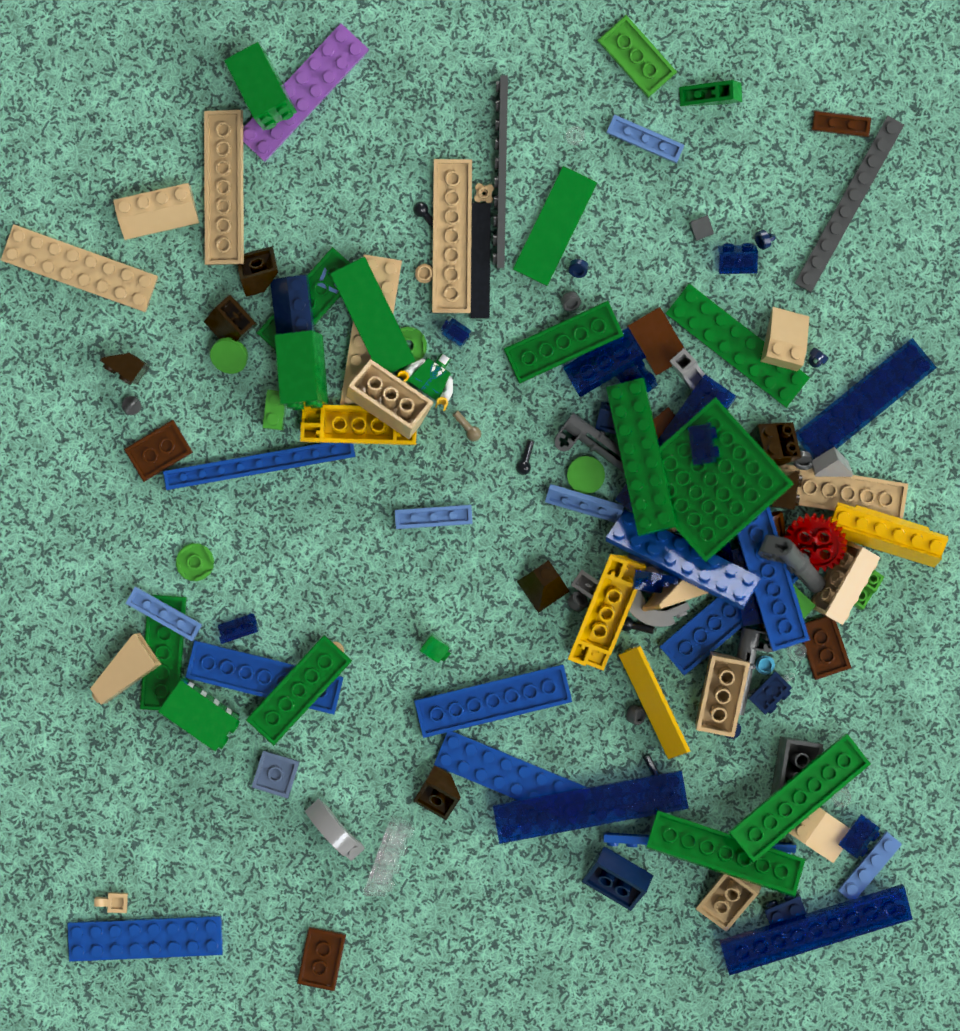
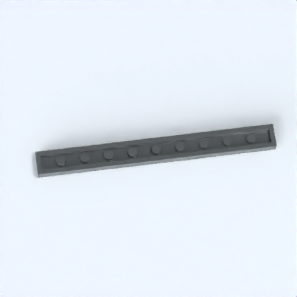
(500, 164)
(849, 204)

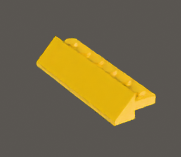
(348, 425)
(890, 534)
(606, 612)
(654, 702)

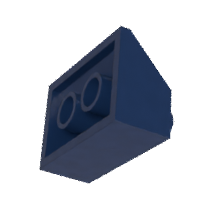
(292, 304)
(617, 878)

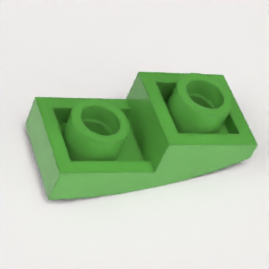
(873, 583)

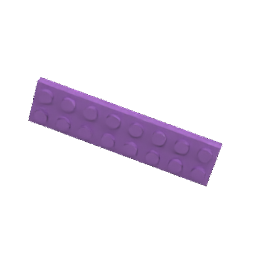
(308, 88)

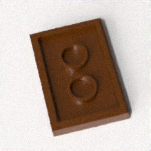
(656, 340)
(158, 450)
(825, 648)
(321, 958)

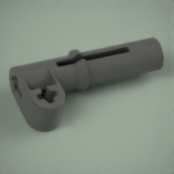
(579, 428)
(784, 551)
(747, 651)

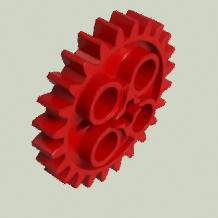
(817, 542)

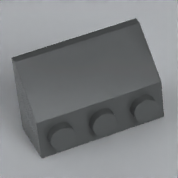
(792, 758)

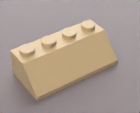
(156, 211)
(389, 399)
(845, 583)
(722, 694)

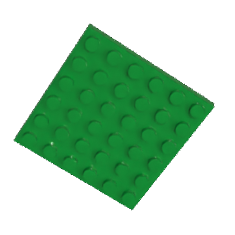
(721, 497)

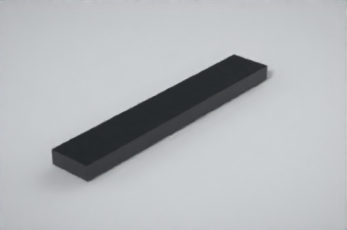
(480, 261)

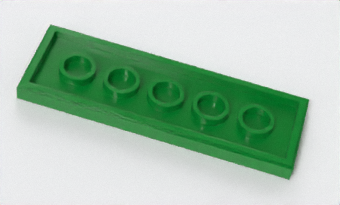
(555, 226)
(321, 298)
(372, 315)
(563, 342)
(168, 649)
(299, 690)

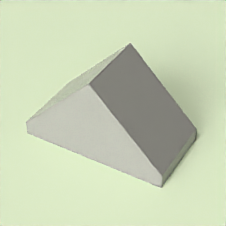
(831, 464)
(585, 583)

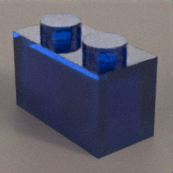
(455, 332)

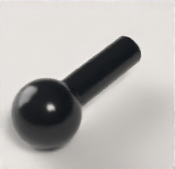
(421, 210)
(523, 466)
(630, 624)
(651, 765)

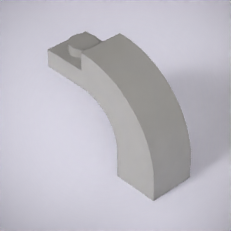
(687, 369)
(656, 618)
(333, 830)

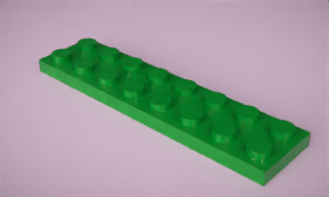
(734, 344)
(641, 457)
(799, 797)
(722, 854)

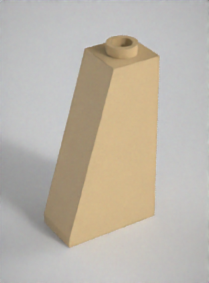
(126, 668)

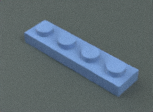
(645, 139)
(584, 503)
(433, 516)
(164, 613)
(869, 866)

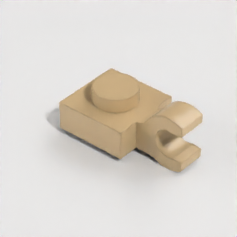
(115, 902)

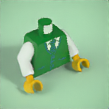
(431, 378)

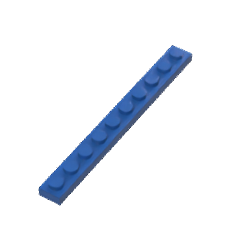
(257, 464)
(633, 840)

